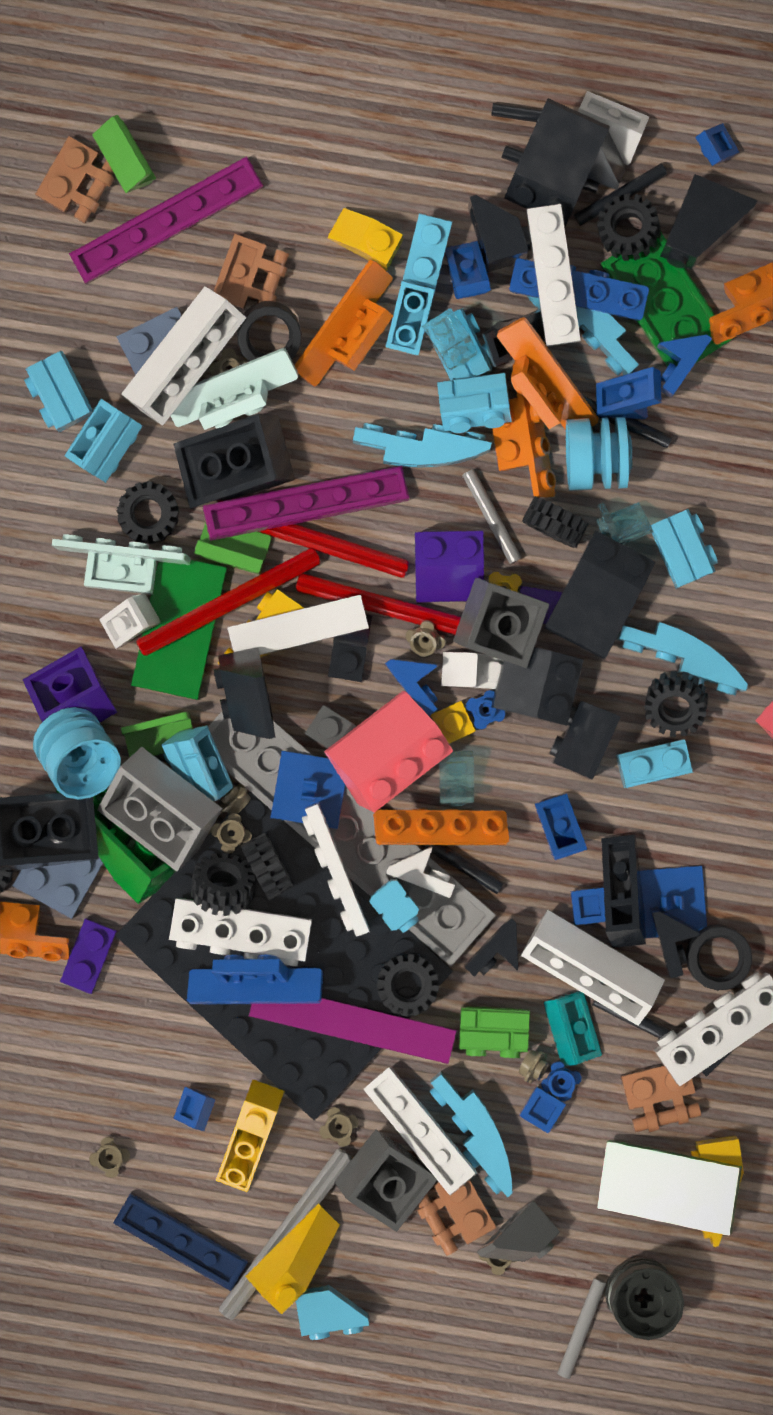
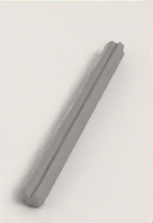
(312, 1196)

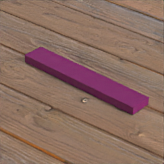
(166, 220)
(305, 503)
(363, 1027)

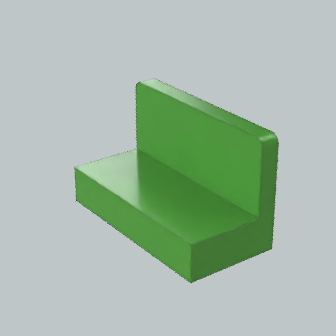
(123, 155)
(239, 551)
(155, 732)

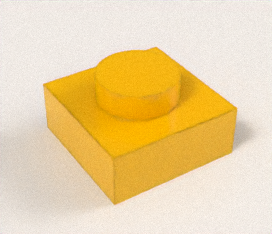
(453, 722)

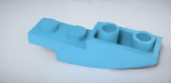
(418, 284)
(603, 332)
(435, 450)
(696, 656)
(484, 1143)

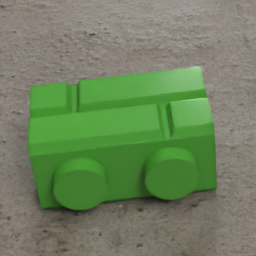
(494, 1030)

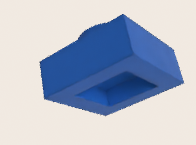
(717, 144)
(588, 906)
(194, 1108)
(542, 1109)

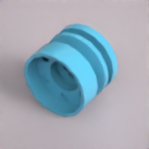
(597, 453)
(76, 753)

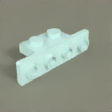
(235, 391)
(118, 566)

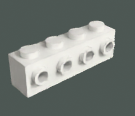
(183, 355)
(248, 931)
(626, 984)
(719, 1030)

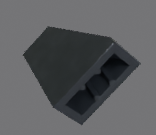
(705, 221)

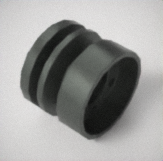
(657, 1312)

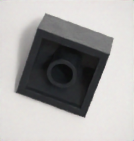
(498, 234)
(542, 689)
(245, 693)
(584, 740)

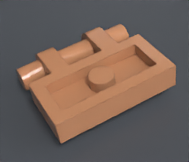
(67, 176)
(241, 269)
(654, 1086)
(466, 1210)

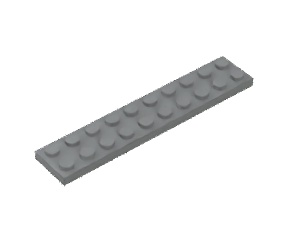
(443, 922)

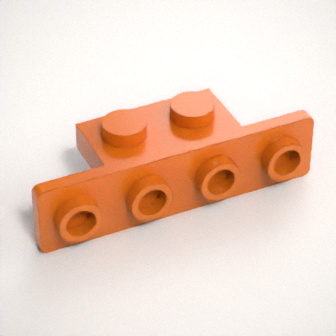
(752, 301)
(350, 327)
(542, 378)
(525, 444)
(440, 827)
(20, 935)

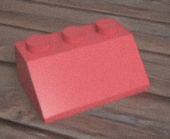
(388, 752)

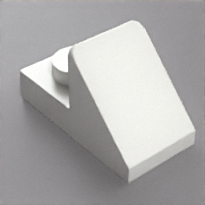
(129, 620)
(470, 670)
(412, 870)

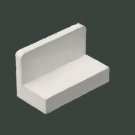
(624, 123)

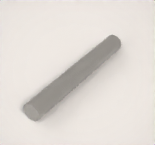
(491, 516)
(581, 1328)

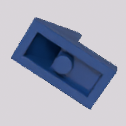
(467, 270)
(686, 353)
(629, 394)
(408, 675)
(560, 827)

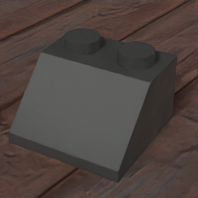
(500, 622)
(385, 1180)

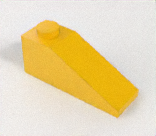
(293, 1262)

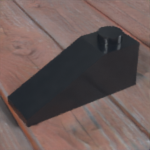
(623, 892)

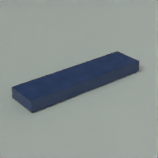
(180, 1241)

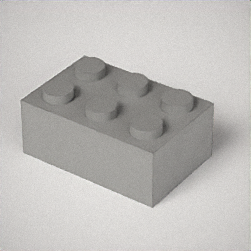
(159, 809)

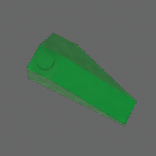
(128, 861)

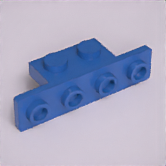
(591, 290)
(254, 982)

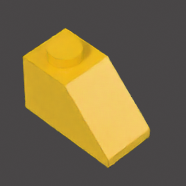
(366, 237)

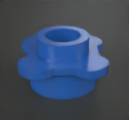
(483, 719)
(564, 1090)

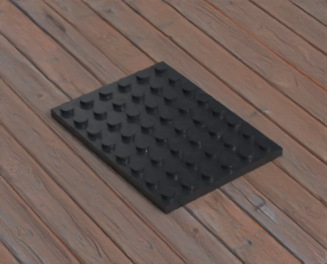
(299, 1061)

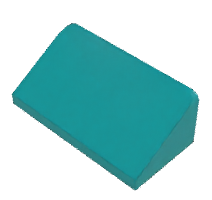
(572, 1028)

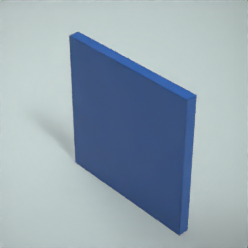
(306, 781)
(676, 892)

